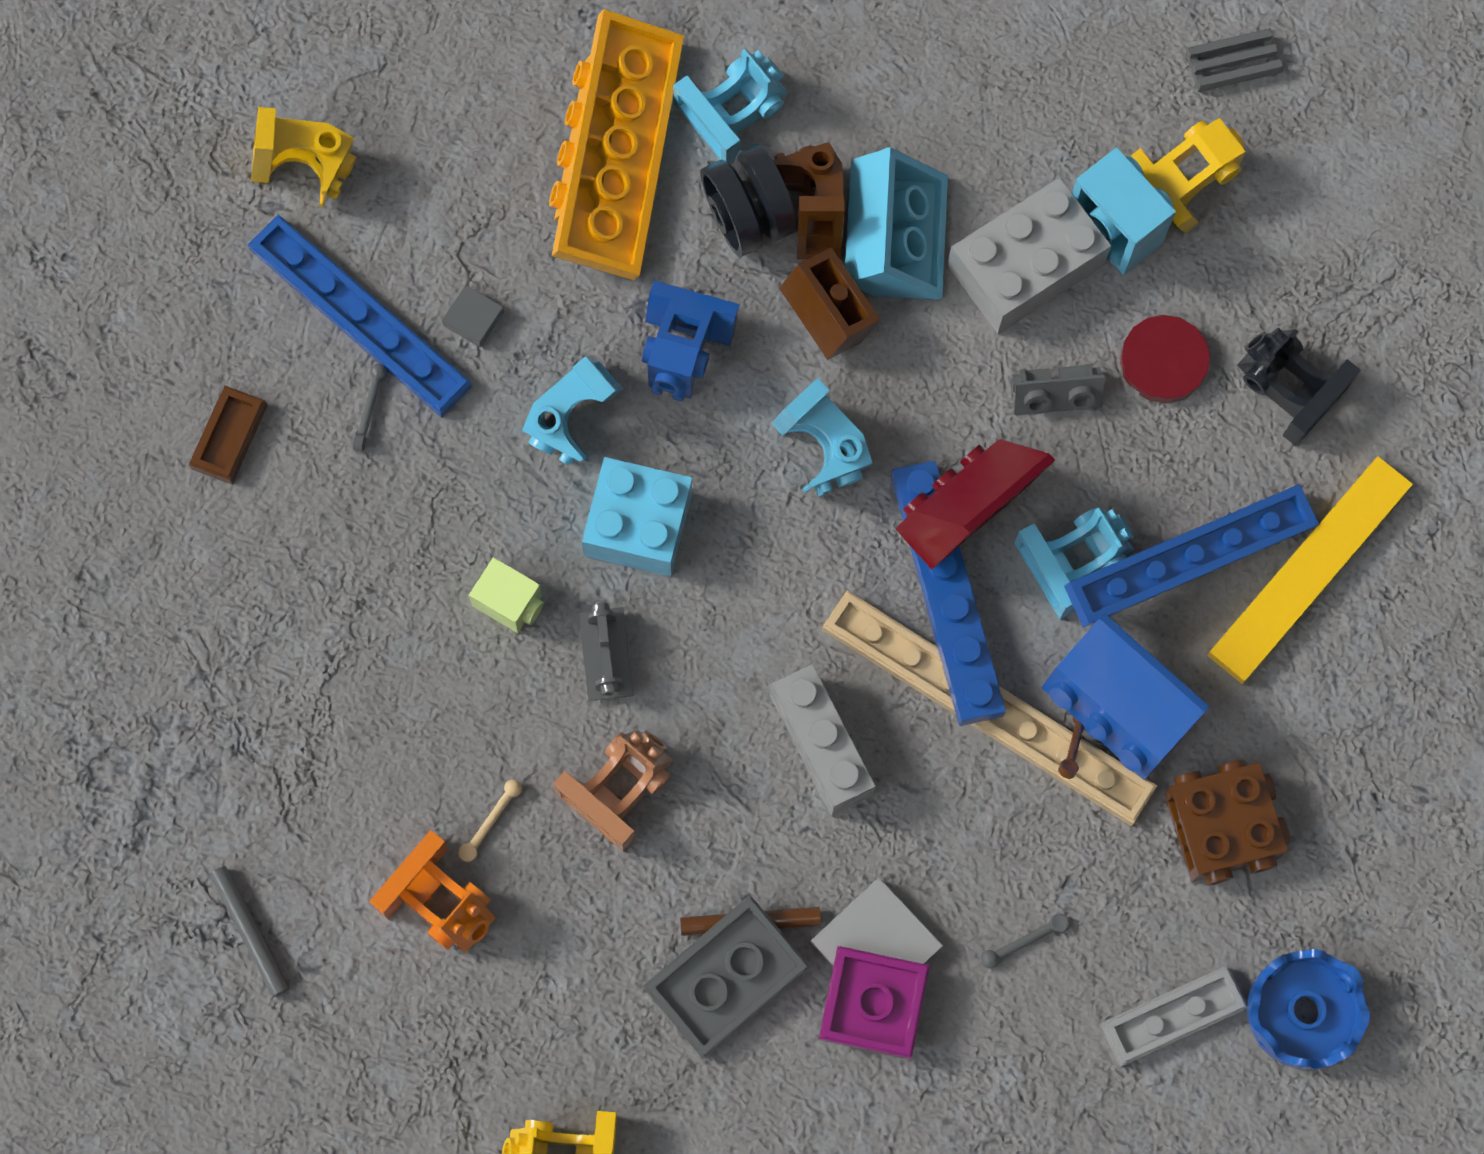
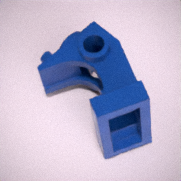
(675, 359)

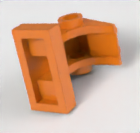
(419, 880)

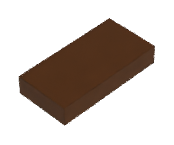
(228, 435)

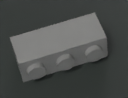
(822, 740)

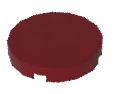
(1164, 358)

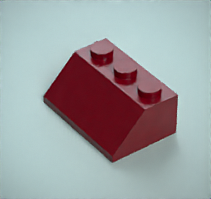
(969, 498)

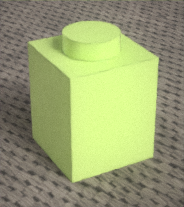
(507, 596)

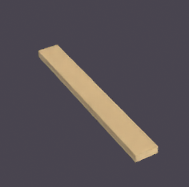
(1021, 727)

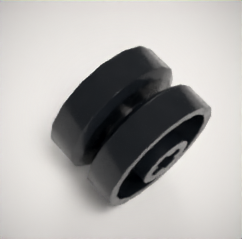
(749, 200)

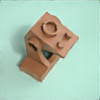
(644, 759)

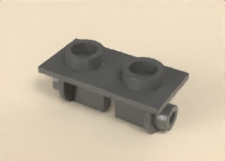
(1074, 389)
(605, 653)

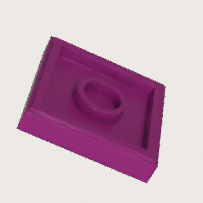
(874, 1002)

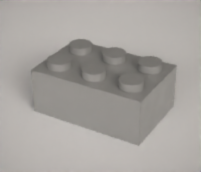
(1028, 255)

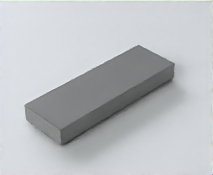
(1173, 1016)

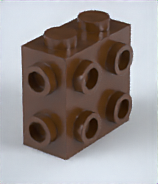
(1227, 821)

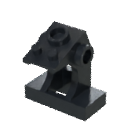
(1269, 355)

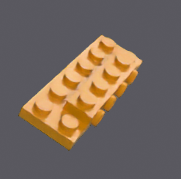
(615, 145)

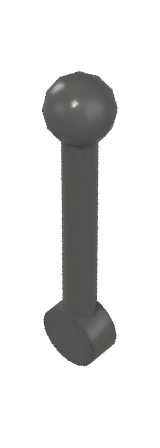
(378, 373)
(1057, 924)

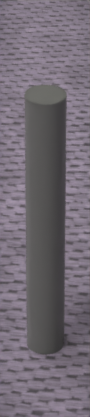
(249, 931)

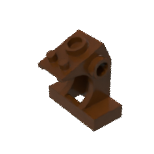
(821, 209)

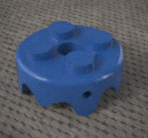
(1340, 1004)

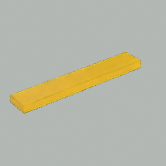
(1309, 570)

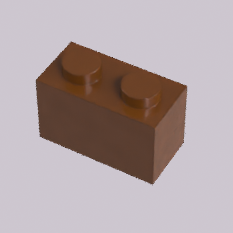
(829, 303)

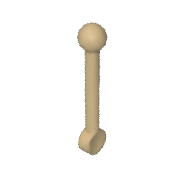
(468, 851)

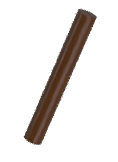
(782, 919)

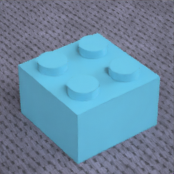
(1124, 208)
(637, 516)

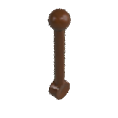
(1068, 766)

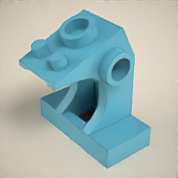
(704, 110)
(585, 381)
(821, 418)
(1105, 536)

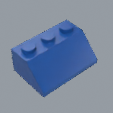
(1124, 697)

